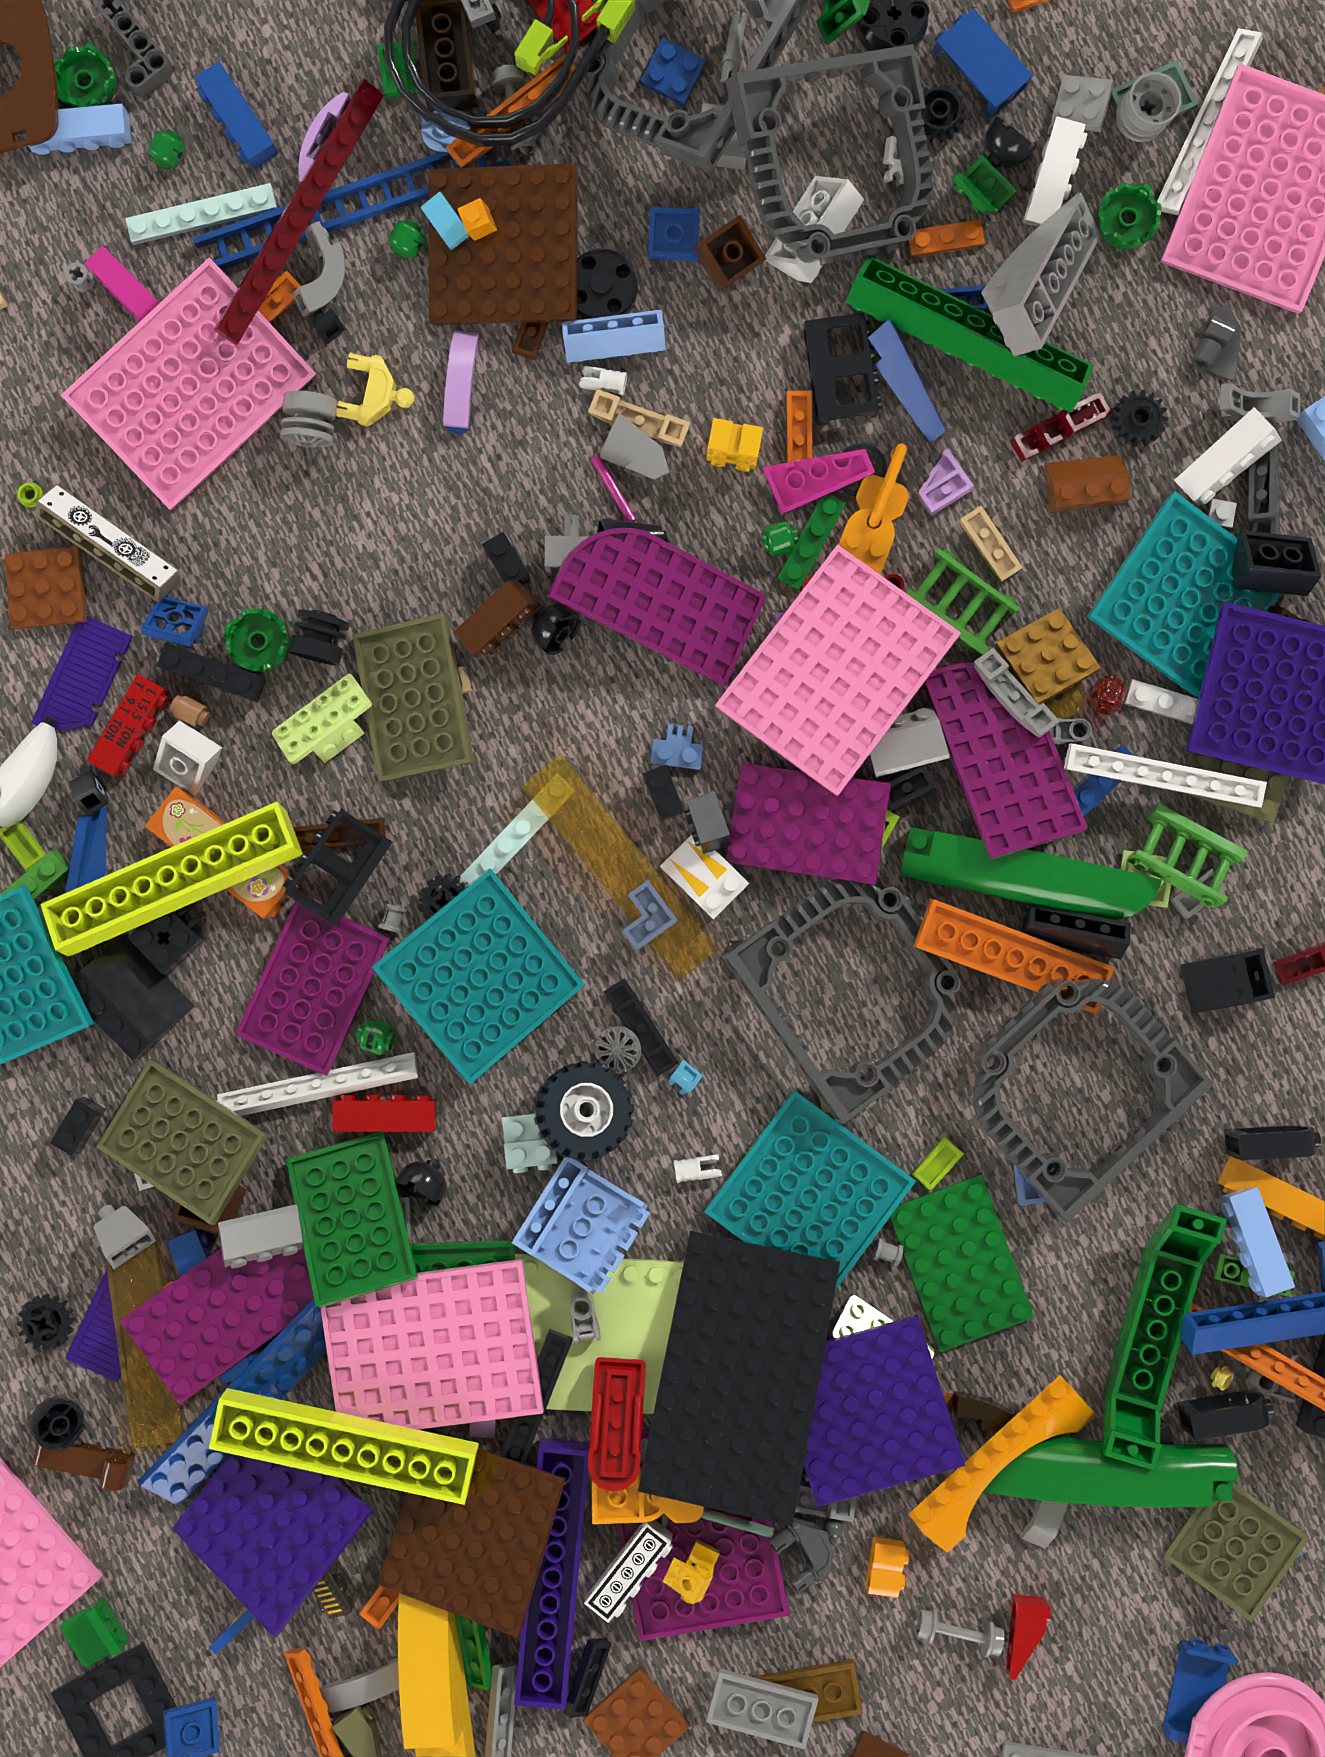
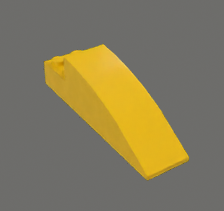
(432, 1682)

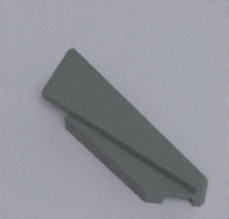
(1265, 492)

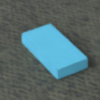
(445, 220)

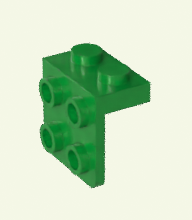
(984, 186)
(94, 1633)

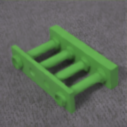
(976, 642)
(1203, 839)

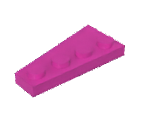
(812, 478)

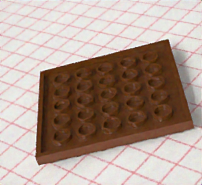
(523, 267)
(480, 1554)

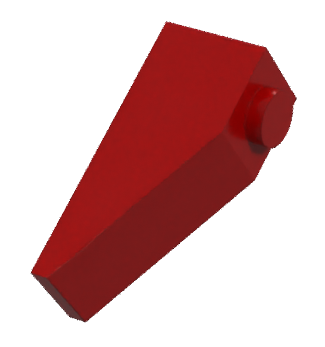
(1027, 1628)

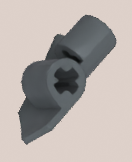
(1219, 344)

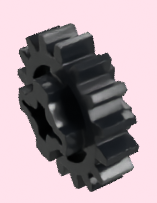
(448, 886)
(35, 1327)

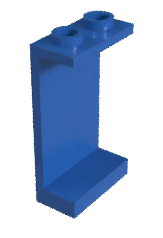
(984, 60)
(1196, 1677)

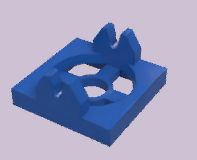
(175, 607)

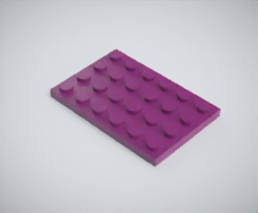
(802, 828)
(312, 988)

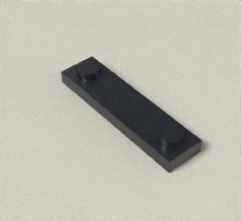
(639, 1022)

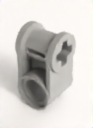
(1063, 732)
(584, 1322)
(1270, 1387)

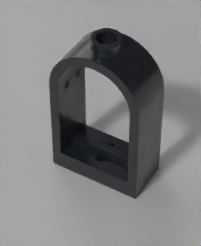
(1271, 1142)
(1224, 1414)

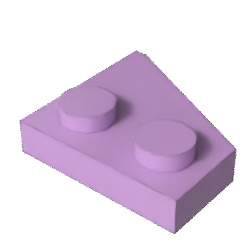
(945, 484)

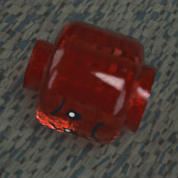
(1108, 695)

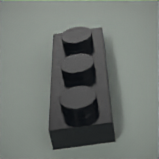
(587, 1677)

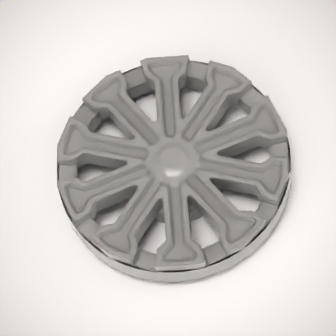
(618, 1049)

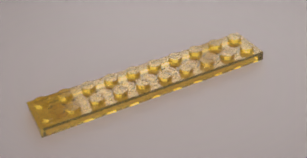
(615, 860)

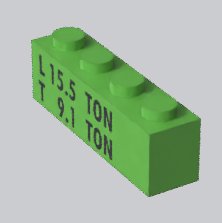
(43, 876)

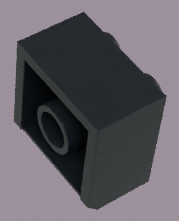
(183, 938)

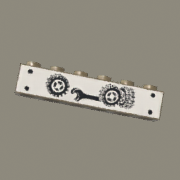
(107, 543)

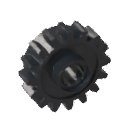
(949, 104)
(1146, 407)

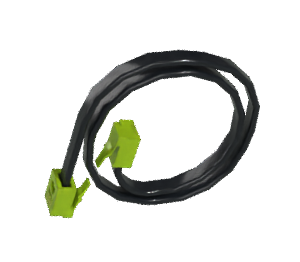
(530, 55)

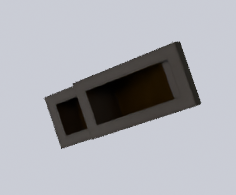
(988, 1413)

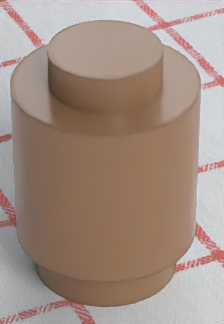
(189, 711)

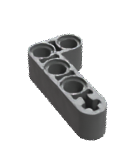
(134, 38)

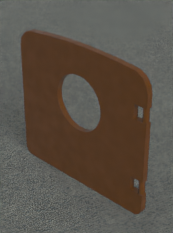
(33, 101)

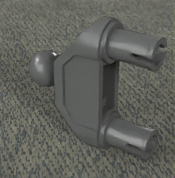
(814, 1547)

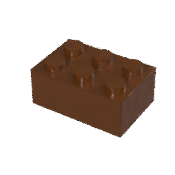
(498, 618)

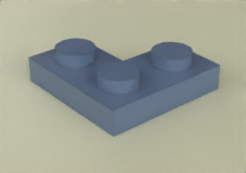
(654, 919)

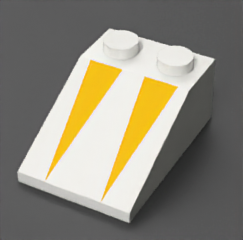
(704, 877)

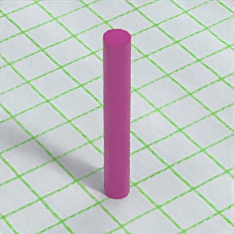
(613, 488)

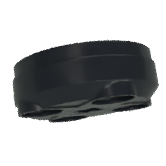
(891, 23)
(603, 286)

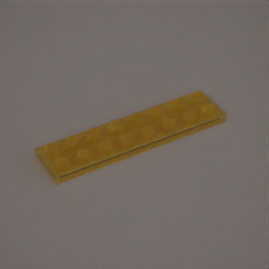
(150, 1406)

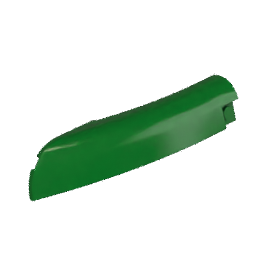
(1026, 876)
(1080, 1473)

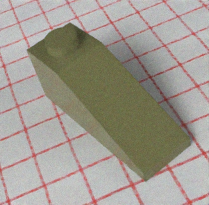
(359, 1731)

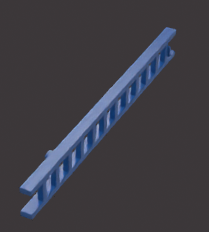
(332, 195)

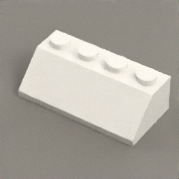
(825, 202)

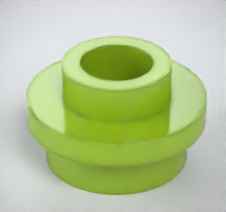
(25, 489)

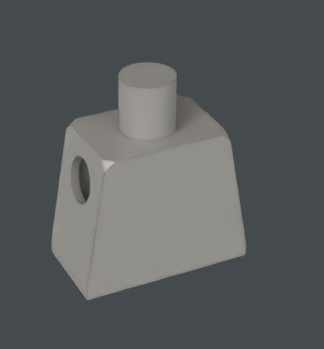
(121, 1234)

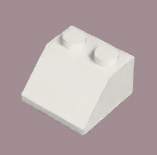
(186, 757)

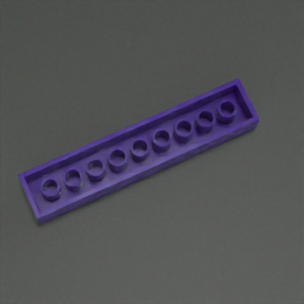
(551, 1613)

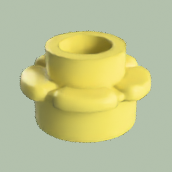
(1221, 1377)

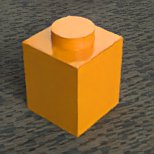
(477, 219)

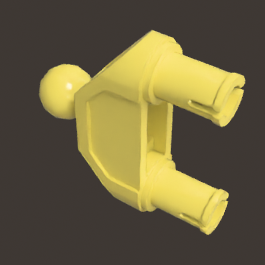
(378, 394)

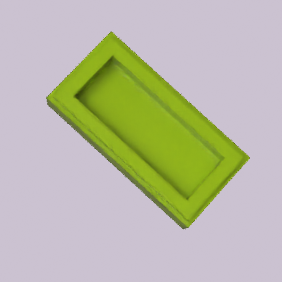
(22, 844)
(937, 1163)

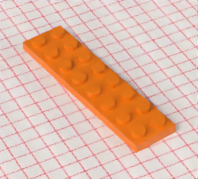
(1003, 951)

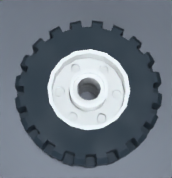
(606, 1104)

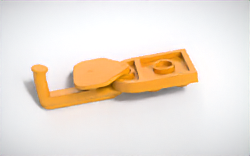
(879, 504)
(638, 1507)

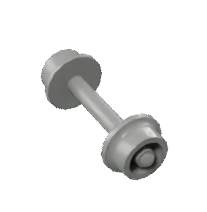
(507, 81)
(991, 1639)

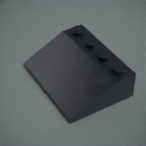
(130, 998)

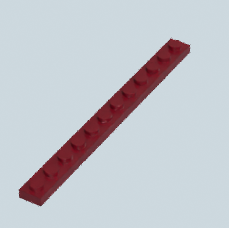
(298, 212)

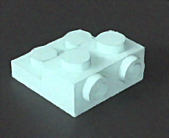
(524, 1145)

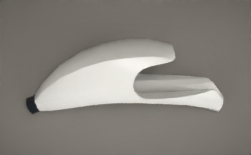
(27, 773)

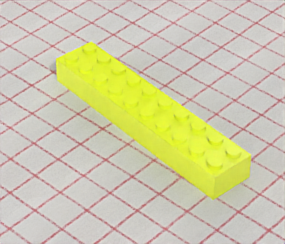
(171, 879)
(343, 1446)

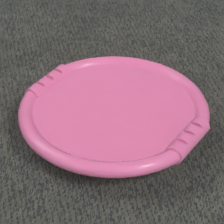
(1260, 1718)

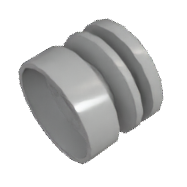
(1148, 107)
(308, 419)

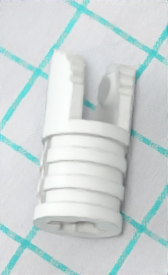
(604, 380)
(691, 1170)

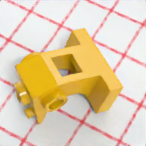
(693, 1580)

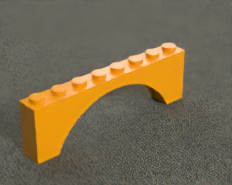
(947, 1509)

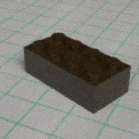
(446, 53)

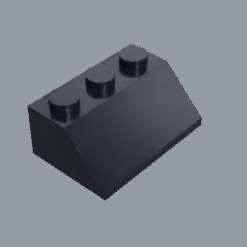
(1275, 563)

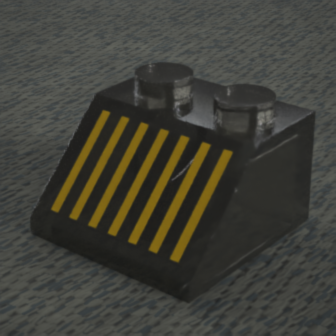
(336, 1592)

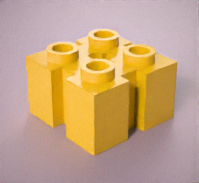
(734, 444)

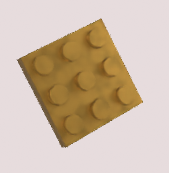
(1047, 656)

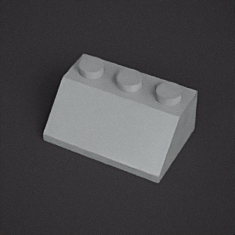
(909, 743)
(260, 1236)

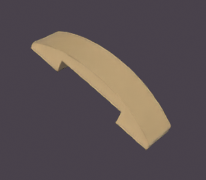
(658, 427)

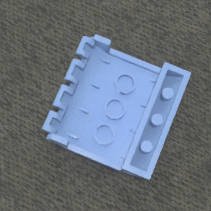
(581, 1225)

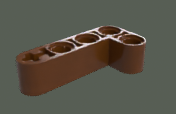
(88, 1460)

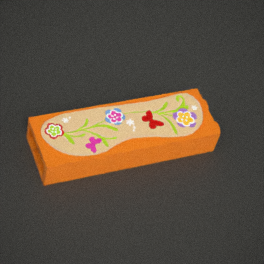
(184, 818)

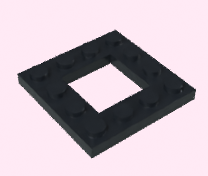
(74, 1704)

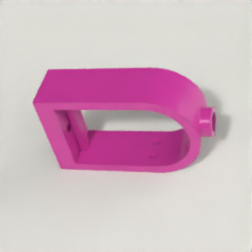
(121, 283)

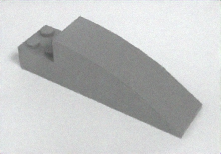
(1040, 275)

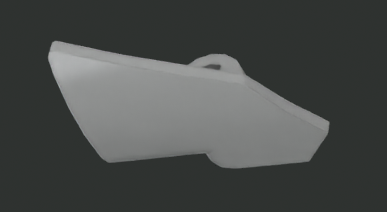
(634, 450)

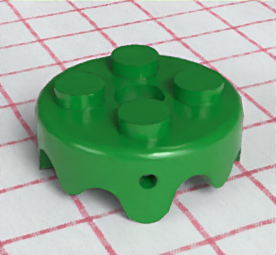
(81, 63)
(1133, 200)
(240, 636)

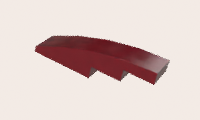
(1060, 427)
(1301, 964)

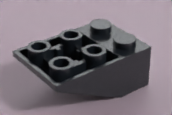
(1228, 980)

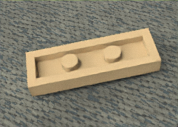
(990, 544)

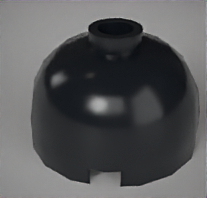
(1006, 144)
(553, 626)
(423, 1181)
(56, 1423)

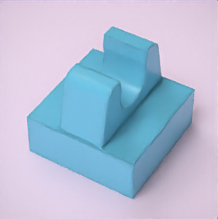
(685, 1076)

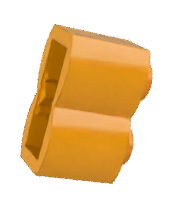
(886, 1567)

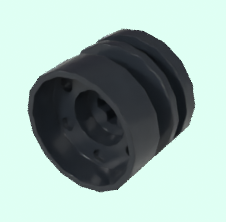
(318, 637)

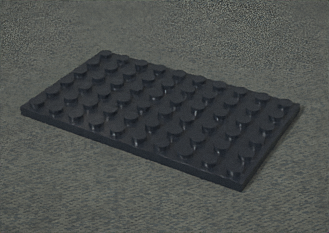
(740, 1378)

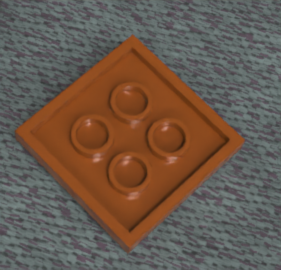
(45, 587)
(636, 1718)

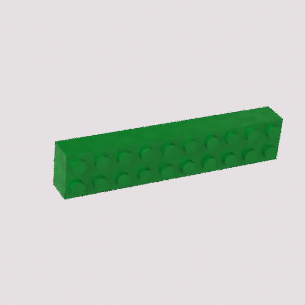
(966, 333)

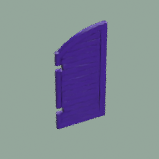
(82, 675)
(96, 1339)

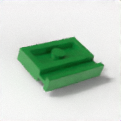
(389, 87)

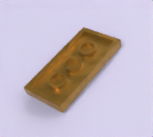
(832, 1682)

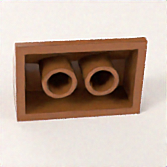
(1087, 483)

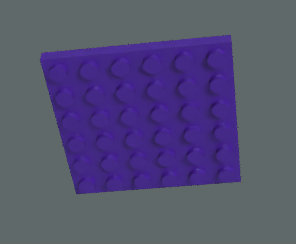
(1263, 694)
(878, 1414)
(271, 1532)

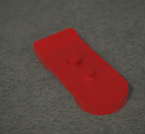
(616, 1422)

